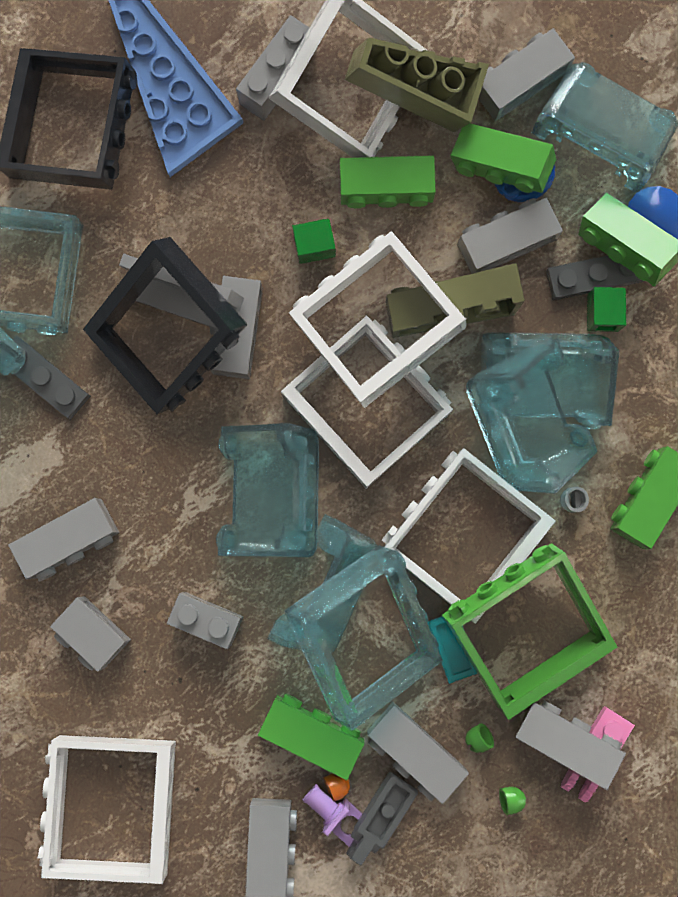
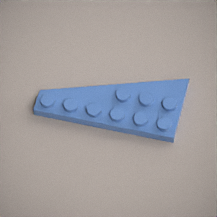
(179, 96)

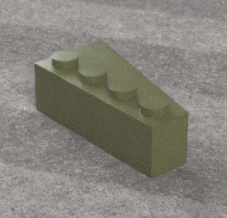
(418, 81)
(477, 296)

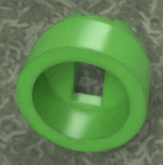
(479, 738)
(512, 800)

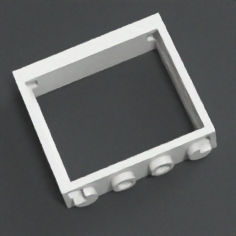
(377, 27)
(412, 356)
(417, 378)
(433, 487)
(52, 818)

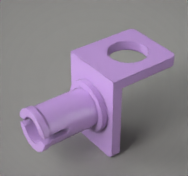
(331, 812)

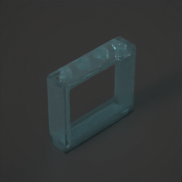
(53, 223)
(306, 612)

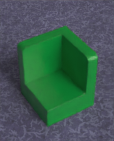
(314, 241)
(606, 309)

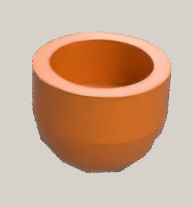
(336, 786)

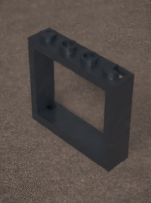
(23, 104)
(100, 329)

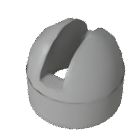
(579, 499)

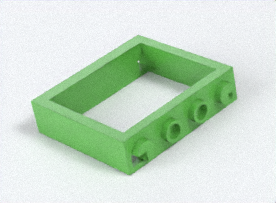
(557, 668)

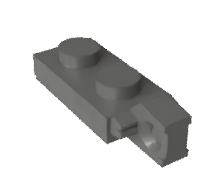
(381, 817)

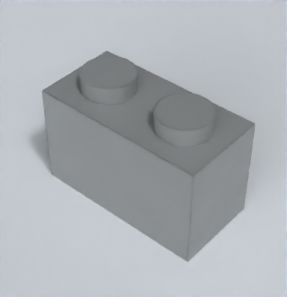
(205, 620)
(89, 634)

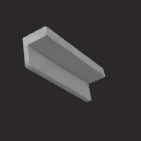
(169, 296)

